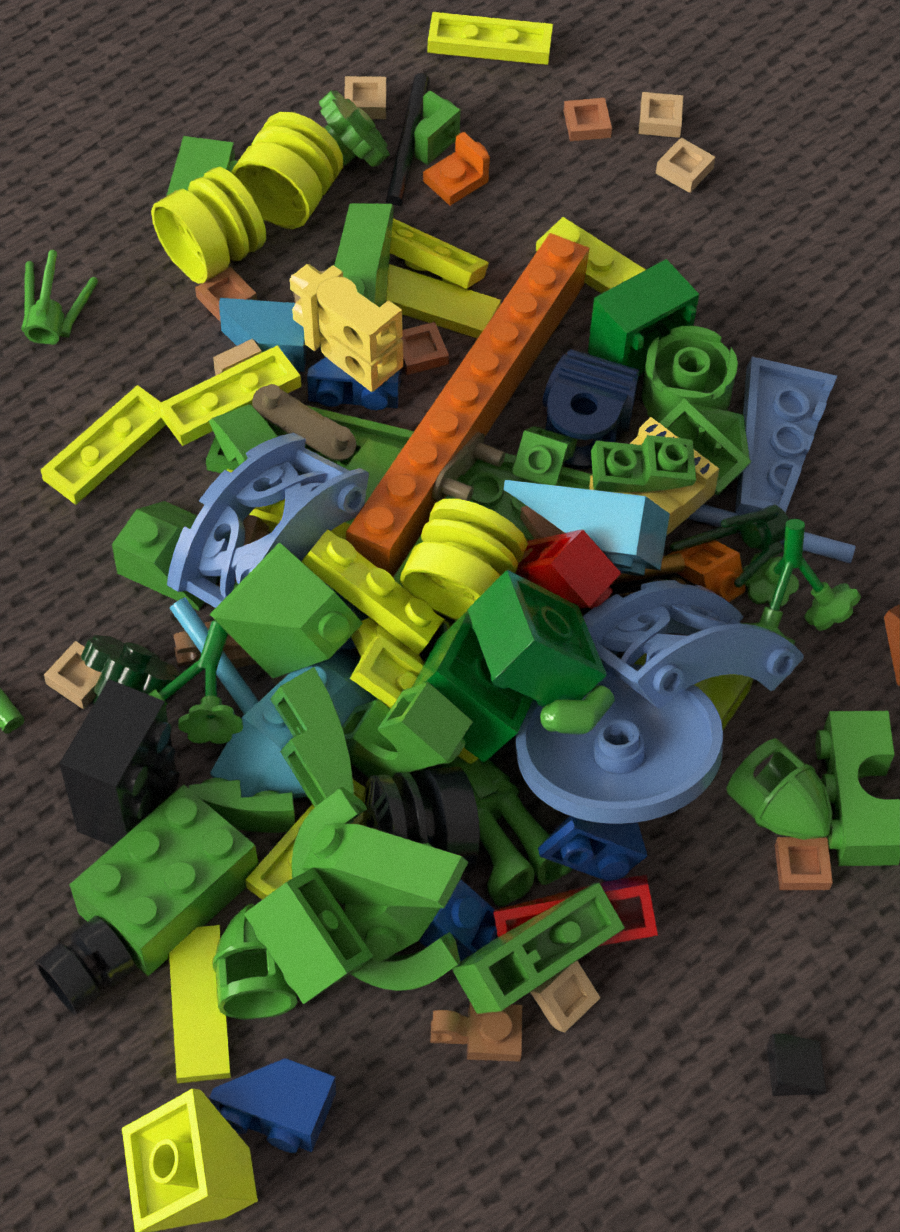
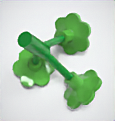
(776, 582)
(210, 719)

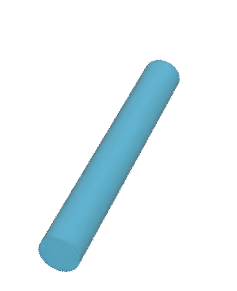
(226, 671)

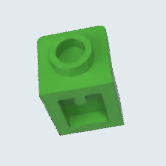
(437, 128)
(543, 455)

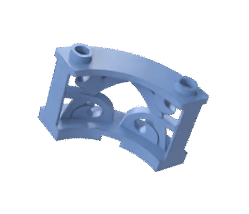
(316, 499)
(713, 647)

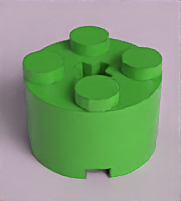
(688, 366)

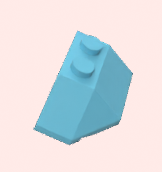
(255, 751)

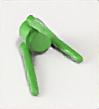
(45, 320)

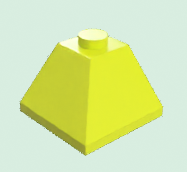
(186, 1165)

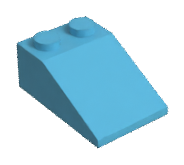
(624, 526)

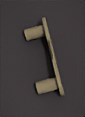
(295, 417)
(460, 464)

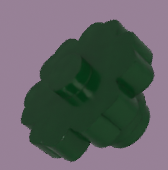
(127, 665)

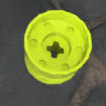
(289, 168)
(209, 224)
(461, 555)

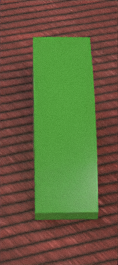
(319, 747)

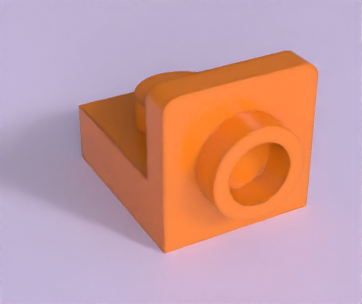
(460, 171)
(714, 568)

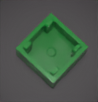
(638, 312)
(535, 641)
(462, 676)

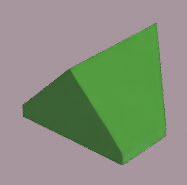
(715, 435)

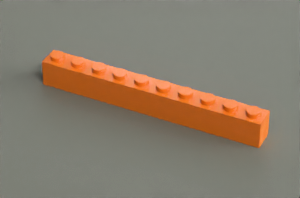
(470, 401)

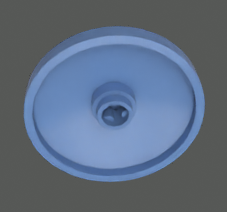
(633, 761)

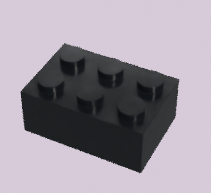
(119, 763)

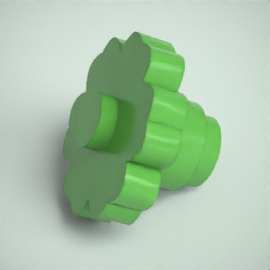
(353, 130)

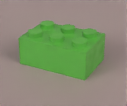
(166, 877)

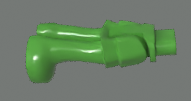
(495, 798)

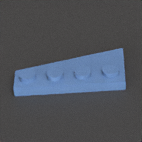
(780, 425)

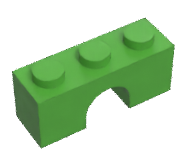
(409, 737)
(862, 826)

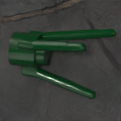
(758, 530)

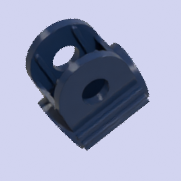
(589, 401)

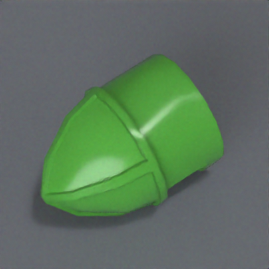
(784, 795)
(248, 976)

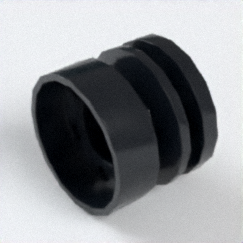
(432, 810)

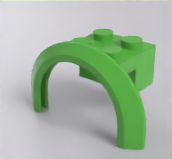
(314, 936)

